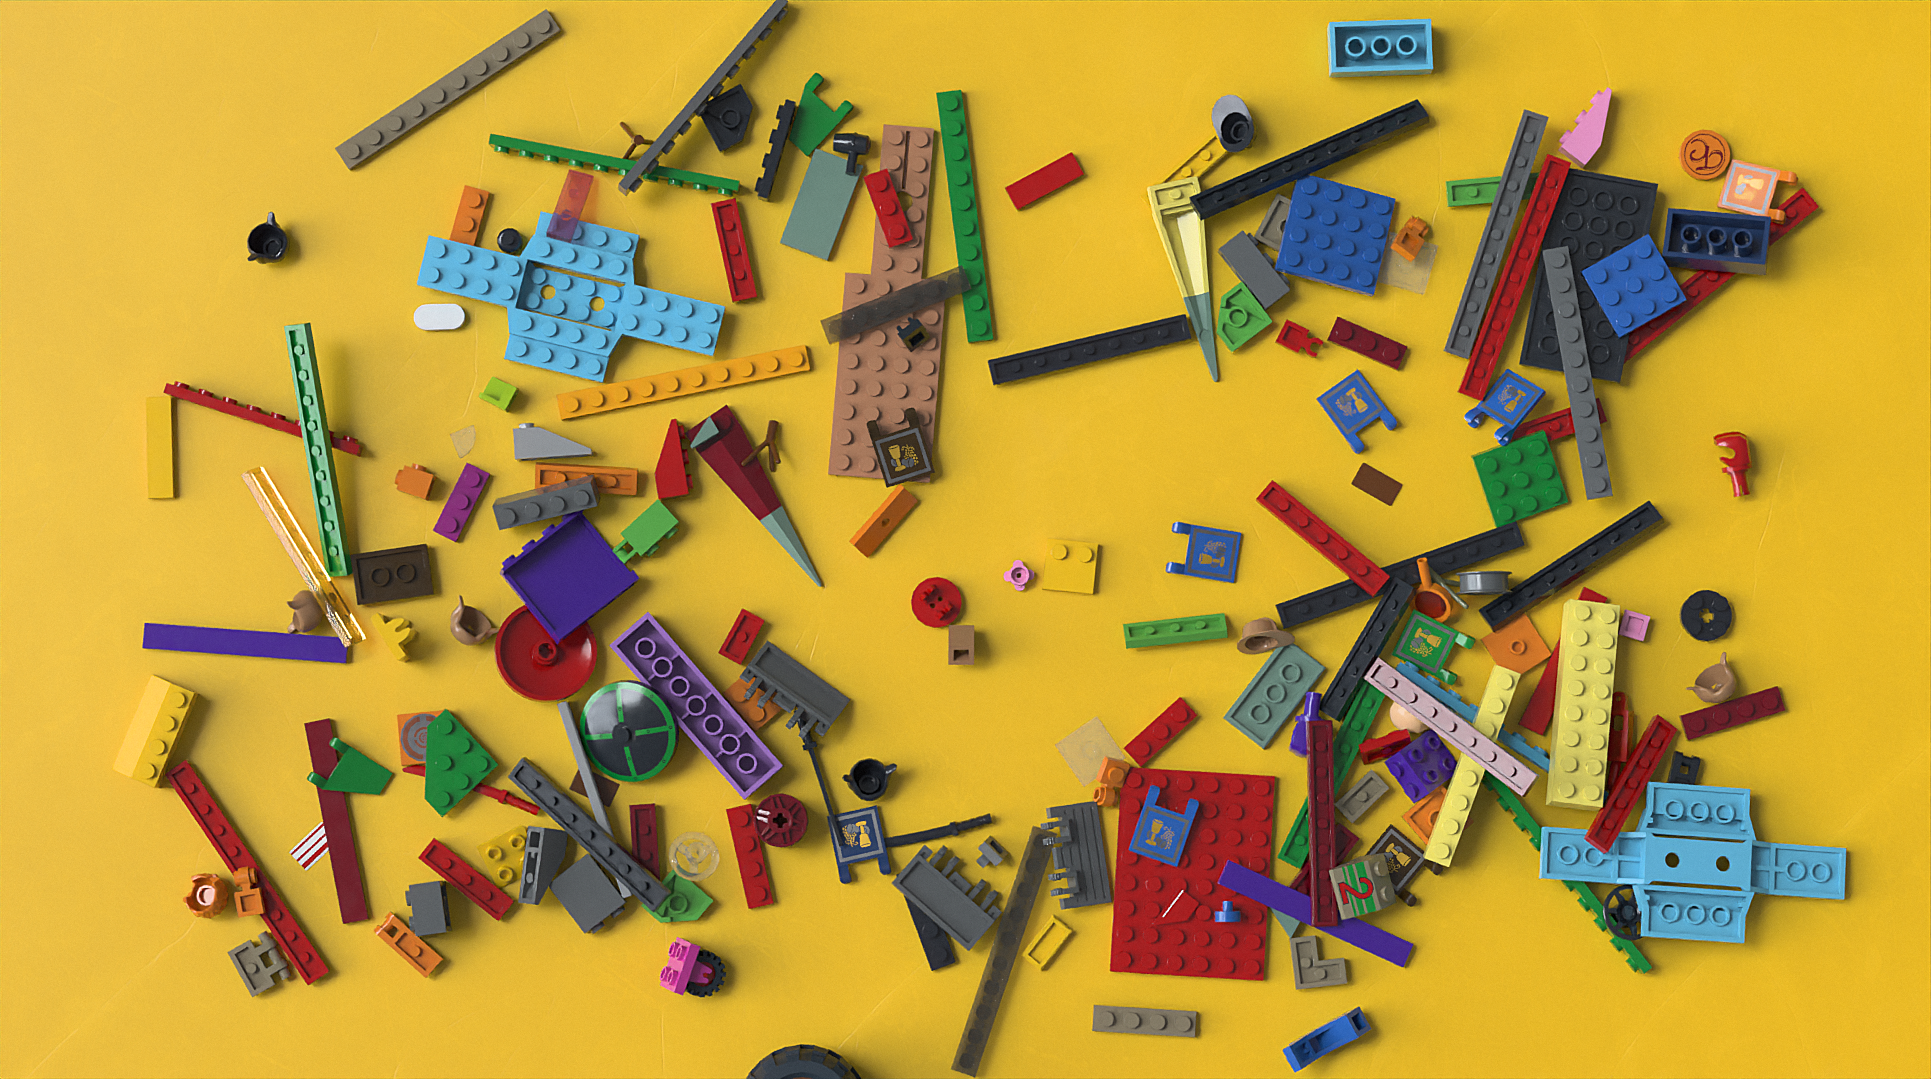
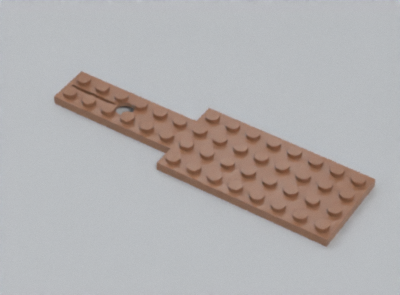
(874, 368)

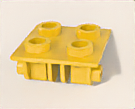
(505, 855)

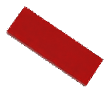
(1044, 181)

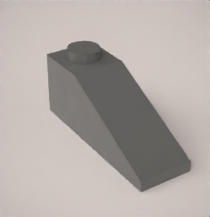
(542, 858)

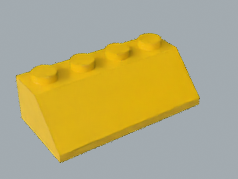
(155, 731)

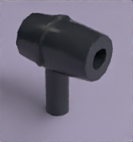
(853, 145)

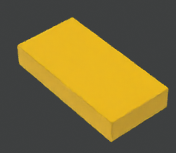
(1046, 943)

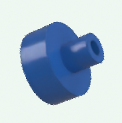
(1227, 914)

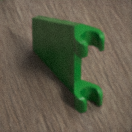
(815, 118)
(353, 772)

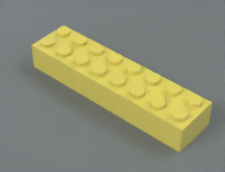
(1583, 705)

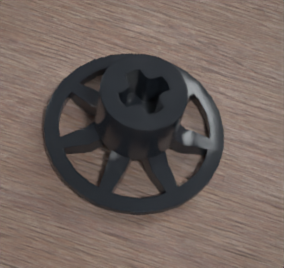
(1624, 913)

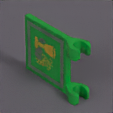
(1428, 644)

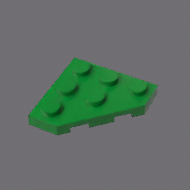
(453, 763)

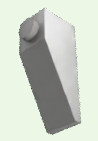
(540, 444)

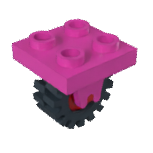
(692, 970)

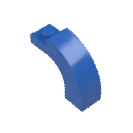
(1326, 1038)

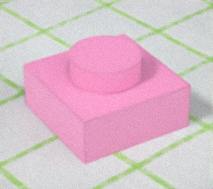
(1633, 625)

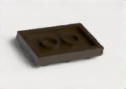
(392, 574)

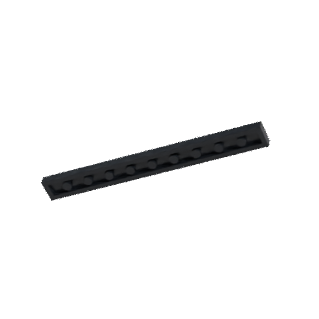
(1309, 159)
(1440, 560)

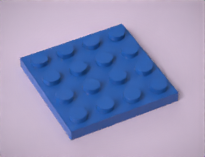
(1335, 234)

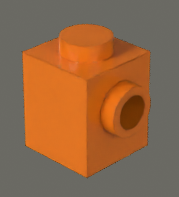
(415, 481)

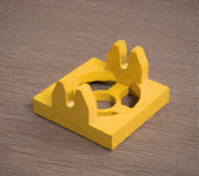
(395, 635)

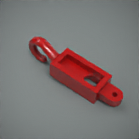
(1620, 741)

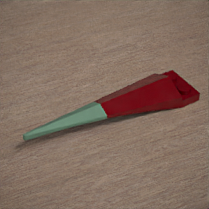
(749, 482)

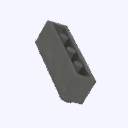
(546, 502)

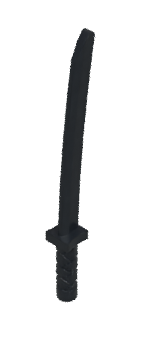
(809, 744)
(952, 829)

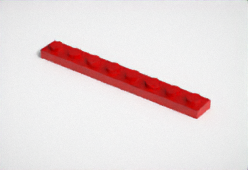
(253, 414)

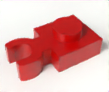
(1294, 337)

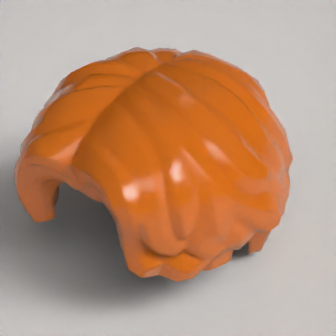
(208, 896)

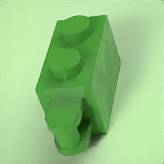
(647, 532)

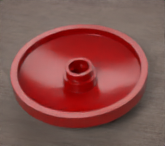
(535, 663)

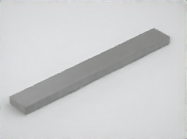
(587, 776)

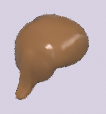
(307, 612)
(465, 616)
(1720, 674)

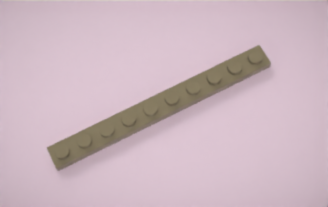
(447, 89)

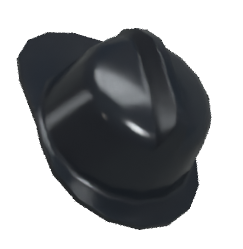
(1233, 123)

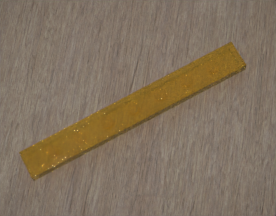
(303, 556)

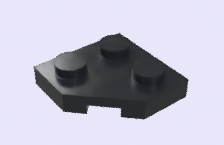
(728, 117)

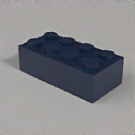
(1717, 241)

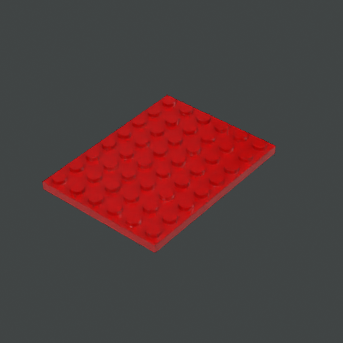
(1228, 825)

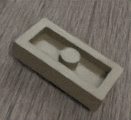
(1361, 796)

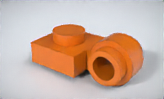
(1410, 238)
(1111, 774)
(249, 900)

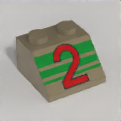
(1362, 885)

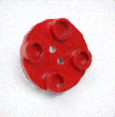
(928, 593)

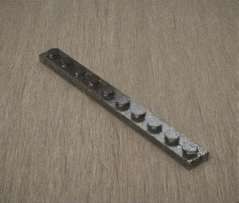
(1003, 952)

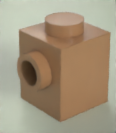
(961, 645)

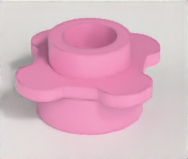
(1025, 575)

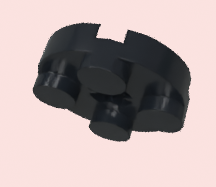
(1717, 606)

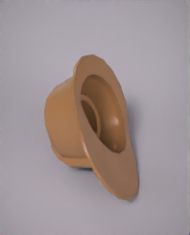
(1263, 636)

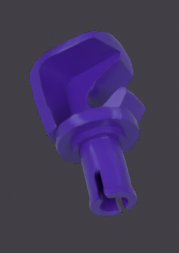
(1311, 713)

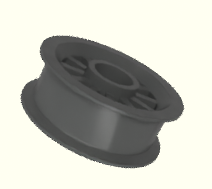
(1484, 583)

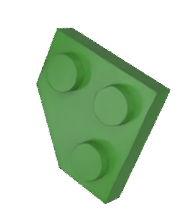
(1240, 317)
(684, 903)

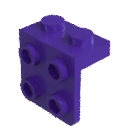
(1422, 765)

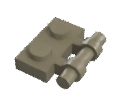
(252, 967)

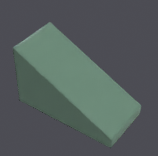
(706, 433)
(1287, 922)

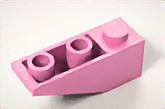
(1587, 136)

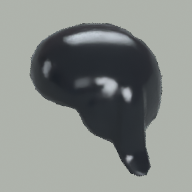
(268, 242)
(869, 778)

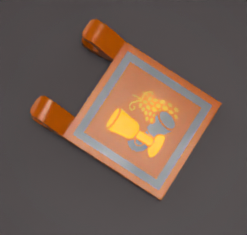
(1752, 188)

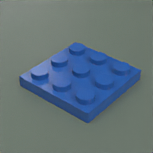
(1633, 286)

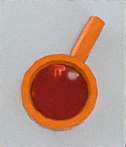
(1431, 597)

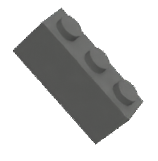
(1254, 269)

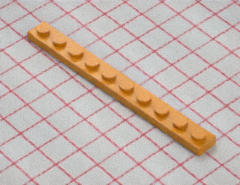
(683, 382)

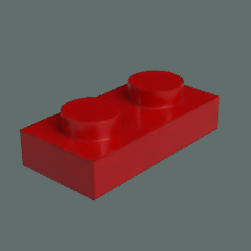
(741, 636)
(1383, 747)

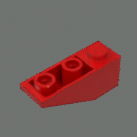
(671, 471)

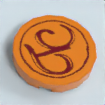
(1704, 155)

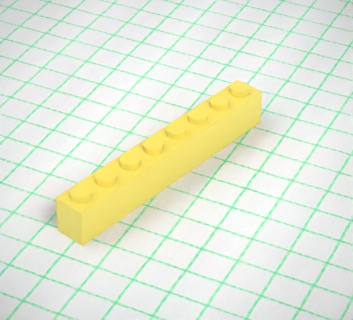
(1468, 772)

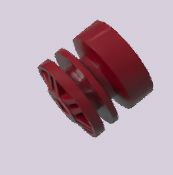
(792, 831)

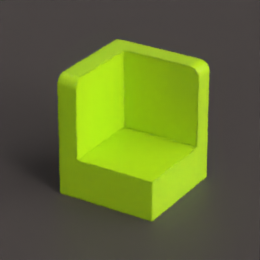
(499, 394)

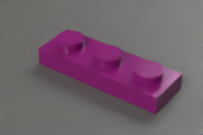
(461, 502)

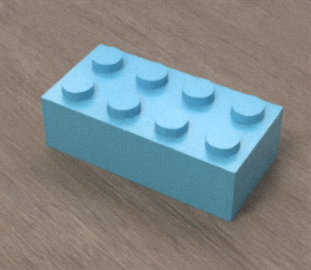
(1380, 48)

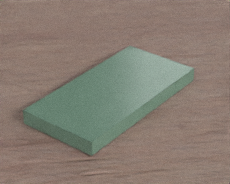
(820, 205)
(1274, 693)

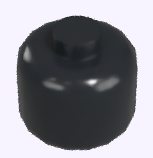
(510, 241)

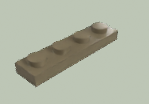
(1144, 1021)

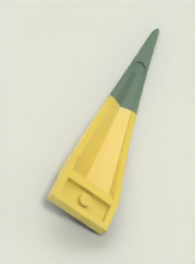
(1186, 250)

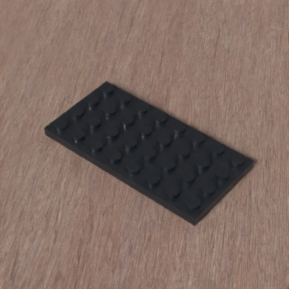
(1594, 219)

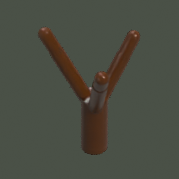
(636, 140)
(770, 442)

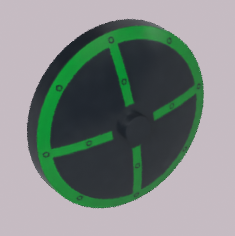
(629, 730)

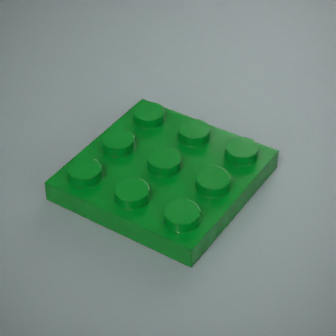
(1519, 478)

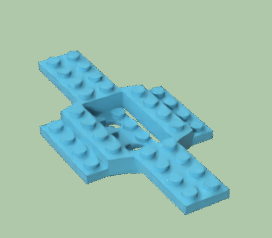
(560, 343)
(1699, 814)

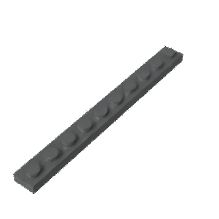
(697, 104)
(1495, 234)
(1577, 373)

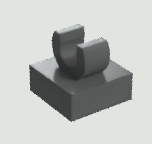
(992, 852)

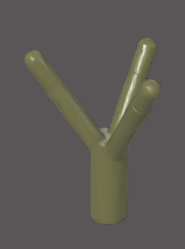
(1436, 578)

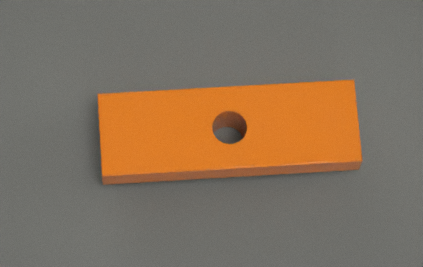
(883, 521)

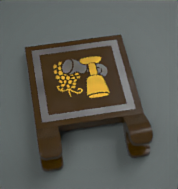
(901, 453)
(1403, 861)

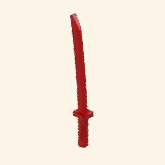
(501, 795)

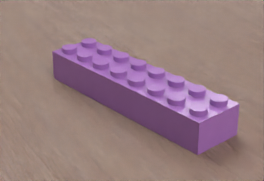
(697, 705)

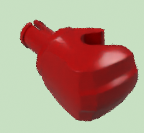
(1739, 463)

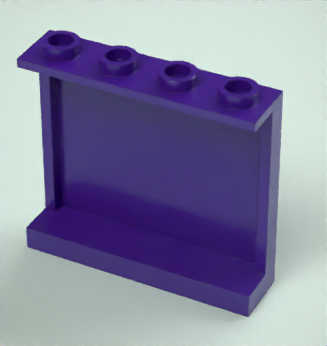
(567, 575)

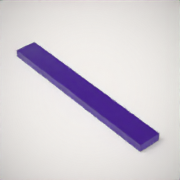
(244, 643)
(1298, 906)

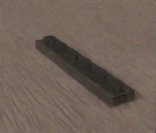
(895, 305)

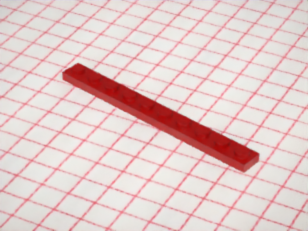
(1514, 277)
(1707, 281)
(236, 856)

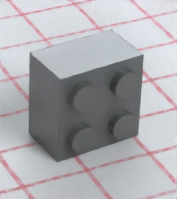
(429, 908)

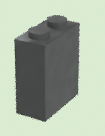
(588, 894)

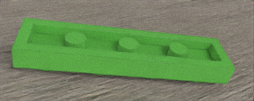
(1480, 190)
(1175, 630)

